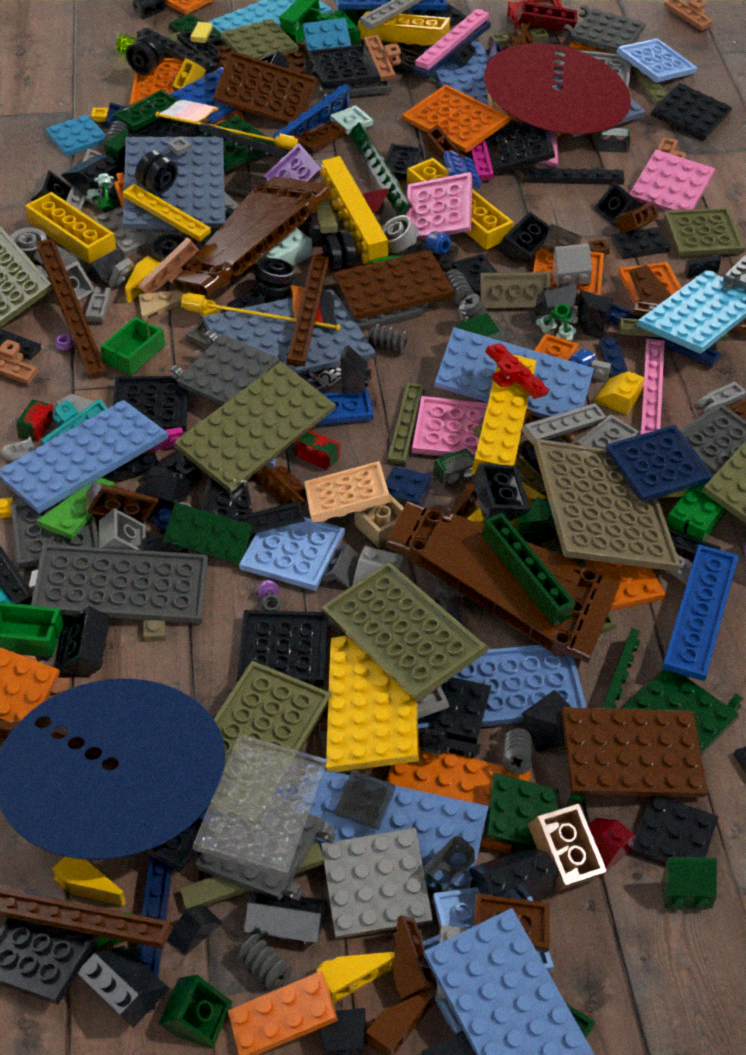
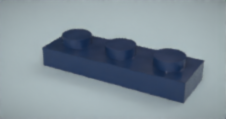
(612, 354)

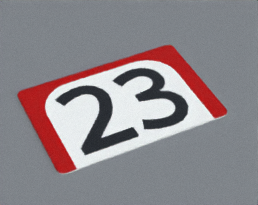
(330, 375)

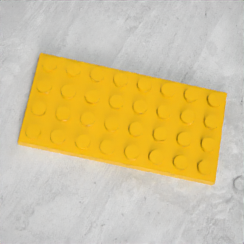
(368, 713)

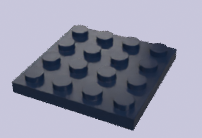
(658, 463)

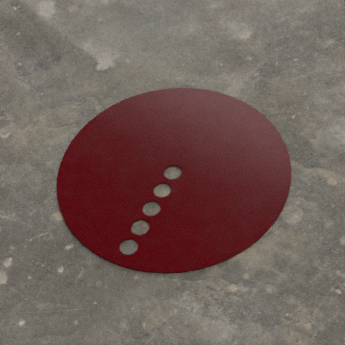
(591, 96)

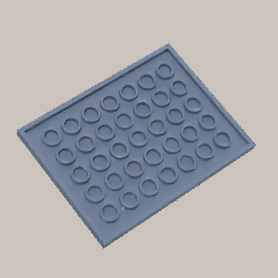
(197, 186)
(276, 334)

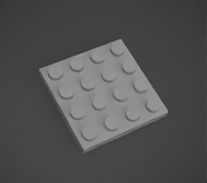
(375, 882)

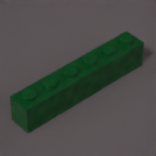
(528, 569)

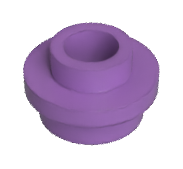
(64, 342)
(268, 585)

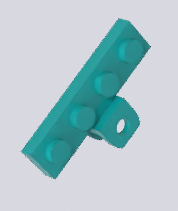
(67, 417)

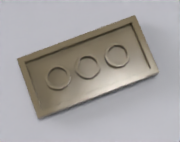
(512, 288)

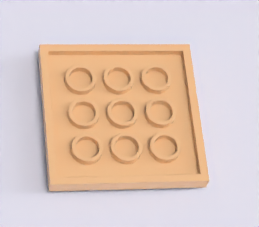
(346, 492)

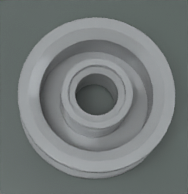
(400, 233)
(26, 240)

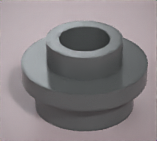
(271, 599)

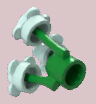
(94, 195)
(564, 315)

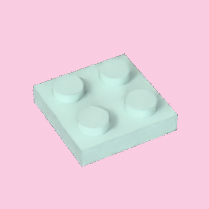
(350, 117)

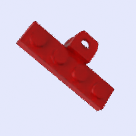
(513, 370)

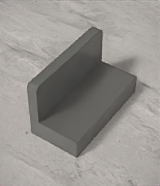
(342, 566)

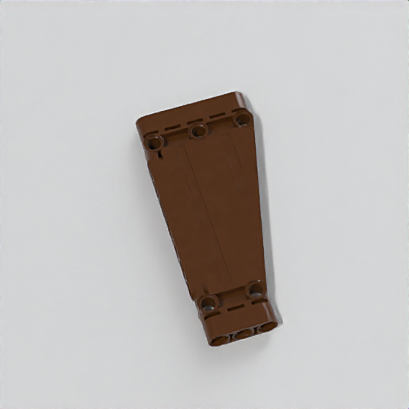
(250, 232)
(461, 558)

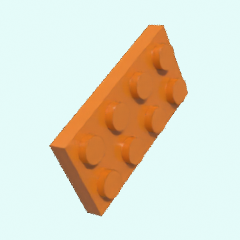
(282, 1015)

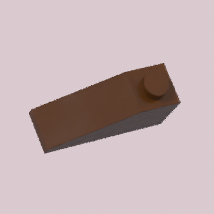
(439, 142)
(636, 217)
(410, 966)
(396, 1024)

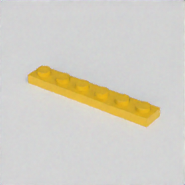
(166, 212)

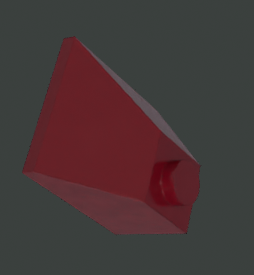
(375, 198)
(612, 840)

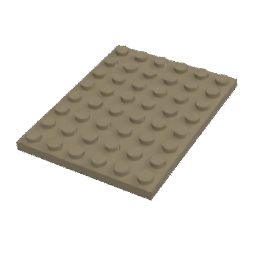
(599, 511)

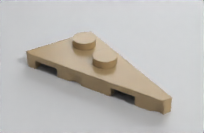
(159, 302)

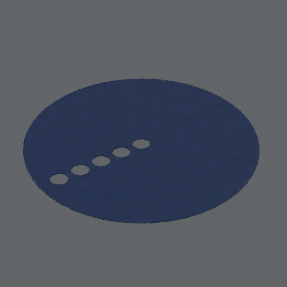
(74, 807)

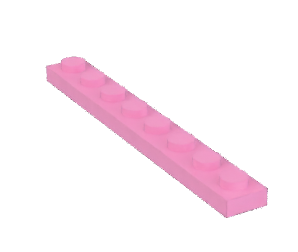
(452, 39)
(652, 386)

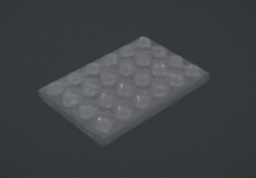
(261, 805)

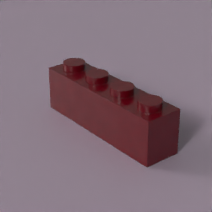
(546, 16)

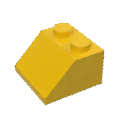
(621, 392)

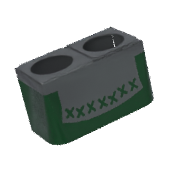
(617, 145)
(454, 467)
(446, 853)

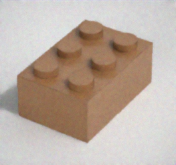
(569, 844)

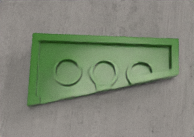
(69, 515)

